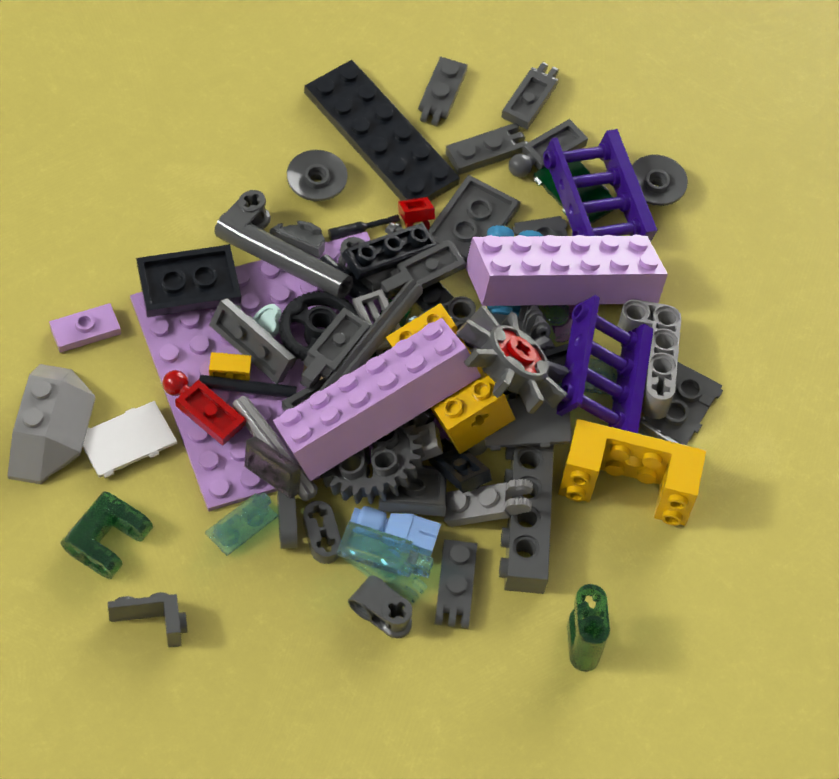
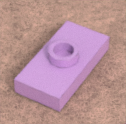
(85, 327)

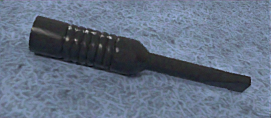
(358, 227)

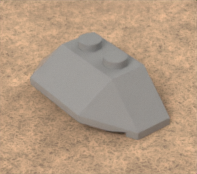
(49, 424)

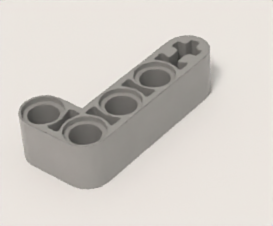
(663, 353)

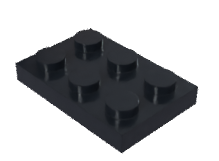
(188, 280)

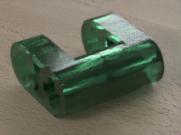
(85, 536)
(588, 635)

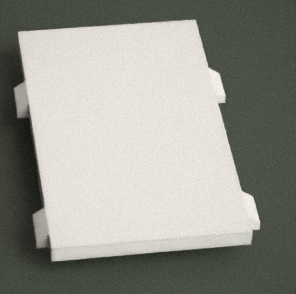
(127, 439)

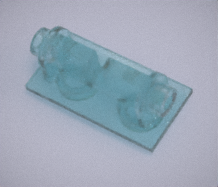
(242, 523)

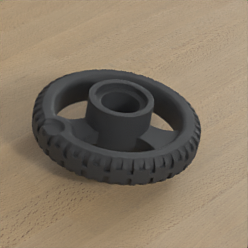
(315, 317)

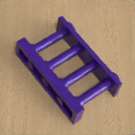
(619, 175)
(630, 366)

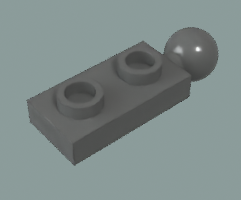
(569, 137)

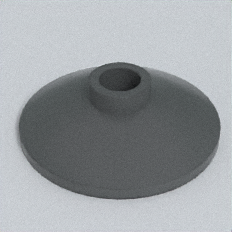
(317, 166)
(665, 173)

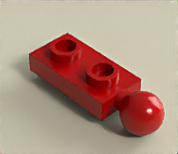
(204, 407)

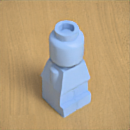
(407, 526)

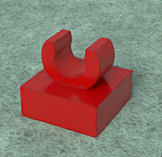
(416, 211)

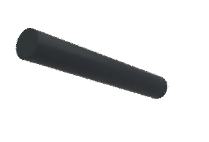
(247, 386)

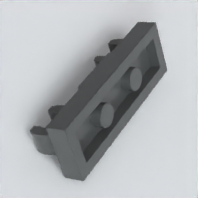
(252, 340)

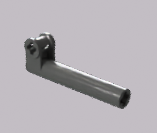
(244, 228)

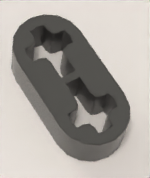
(287, 521)
(315, 533)

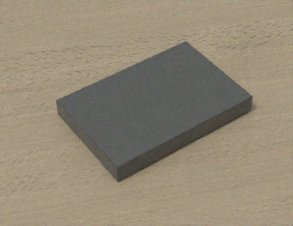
(471, 213)

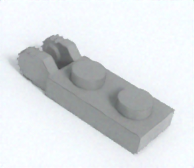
(487, 503)

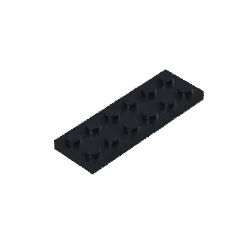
(381, 133)

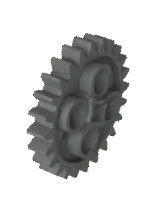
(393, 462)

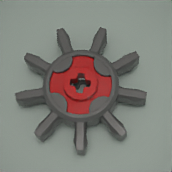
(513, 359)

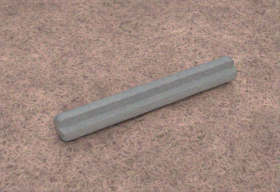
(261, 429)

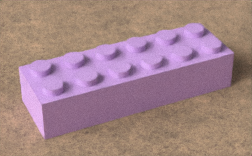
(564, 269)
(376, 398)

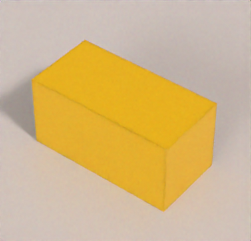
(230, 365)

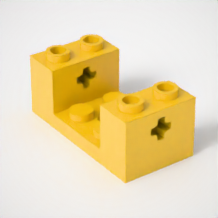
(473, 410)
(637, 456)

